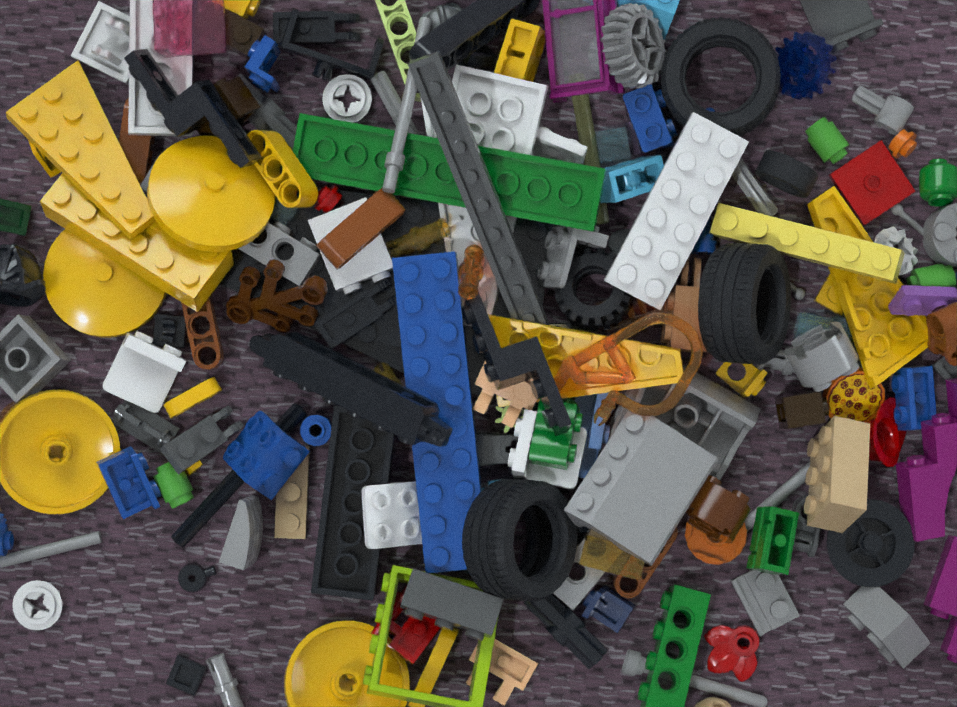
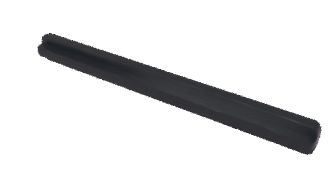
(227, 487)

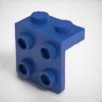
(264, 455)

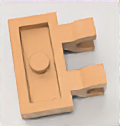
(519, 395)
(510, 666)

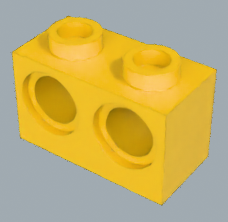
(521, 51)

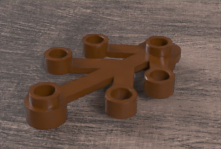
(243, 308)

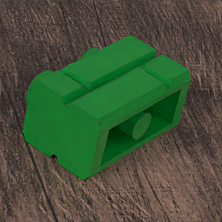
(772, 540)

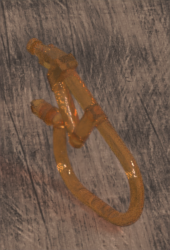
(571, 367)

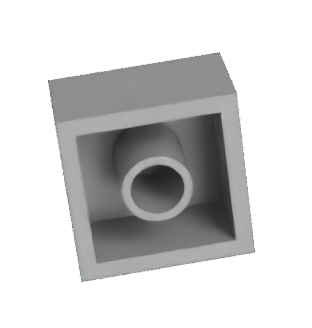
(27, 358)

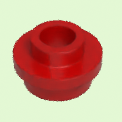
(327, 198)

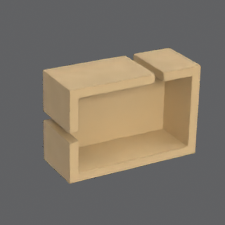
(837, 474)

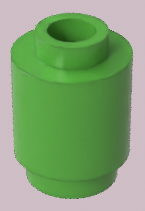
(827, 141)
(933, 276)
(173, 487)

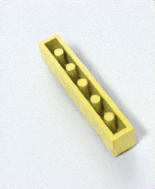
(808, 243)

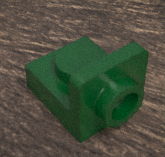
(14, 217)

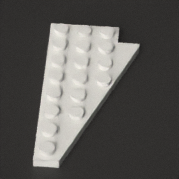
(502, 116)

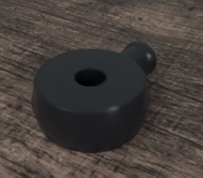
(199, 572)

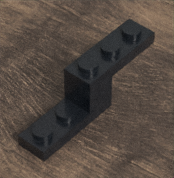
(192, 108)
(516, 364)

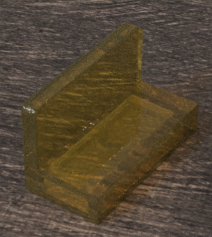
(606, 556)

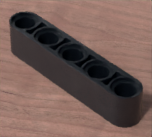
(471, 29)

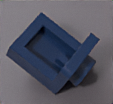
(608, 608)

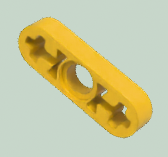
(435, 663)

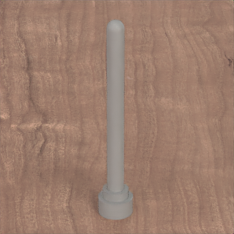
(635, 664)

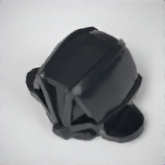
(19, 276)

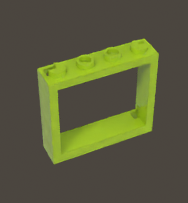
(378, 647)

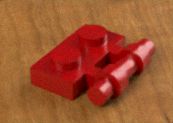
(412, 637)

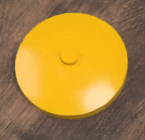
(207, 197)
(96, 291)
(53, 451)
(331, 667)

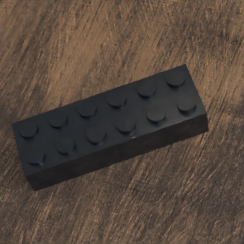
(355, 459)

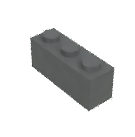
(451, 604)

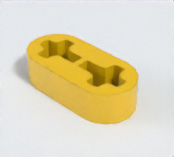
(192, 397)

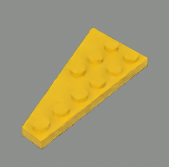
(881, 339)
(649, 362)

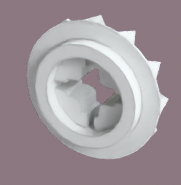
(359, 90)
(892, 237)
(24, 609)

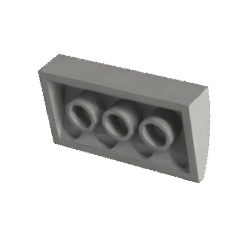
(244, 535)

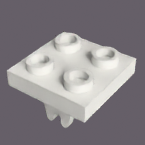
(105, 42)

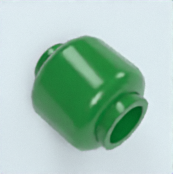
(938, 183)

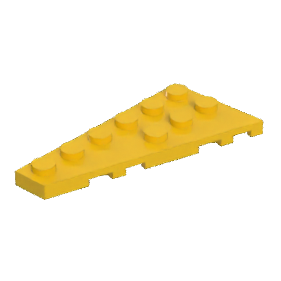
(75, 135)

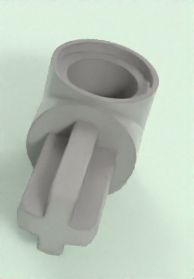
(888, 112)

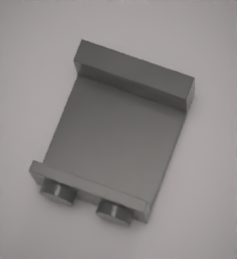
(841, 21)

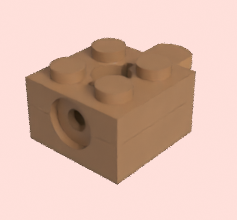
(684, 304)

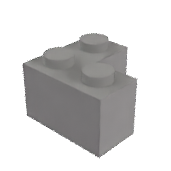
(888, 625)

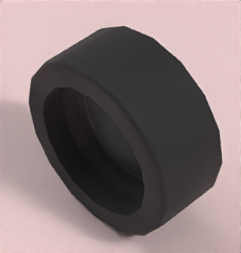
(786, 173)

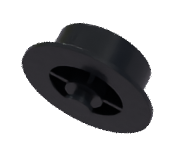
(873, 547)

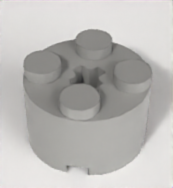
(940, 235)
(822, 356)

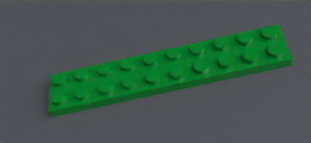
(525, 183)

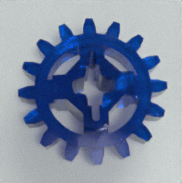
(806, 68)

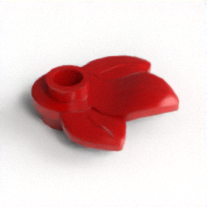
(729, 654)

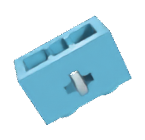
(631, 178)

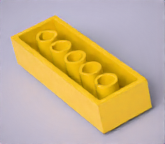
(152, 254)

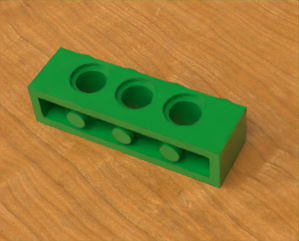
(694, 607)

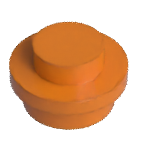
(903, 144)

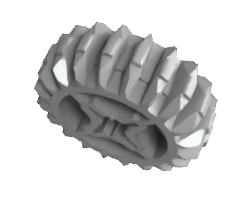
(633, 45)

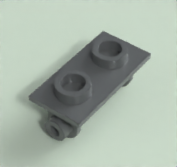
(144, 425)

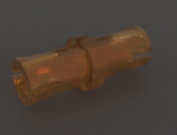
(471, 272)

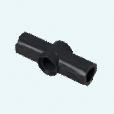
(568, 630)

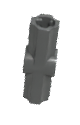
(270, 116)

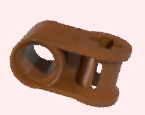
(943, 332)

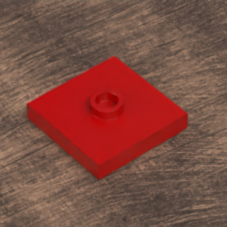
(872, 183)

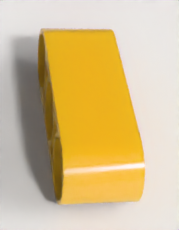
(293, 173)

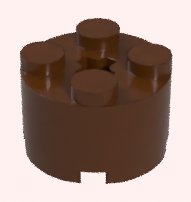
(718, 510)

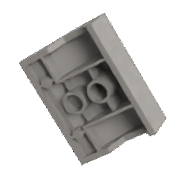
(706, 416)
(641, 486)

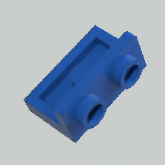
(262, 57)
(648, 118)
(913, 396)
(128, 482)

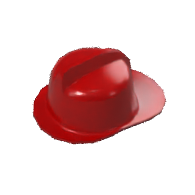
(884, 435)

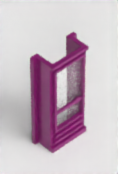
(575, 48)

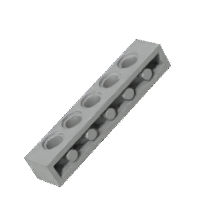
(297, 267)

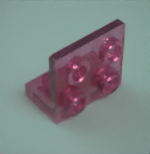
(189, 27)

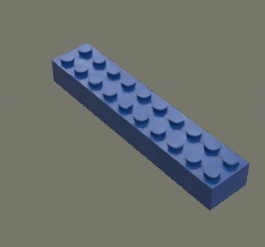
(439, 370)

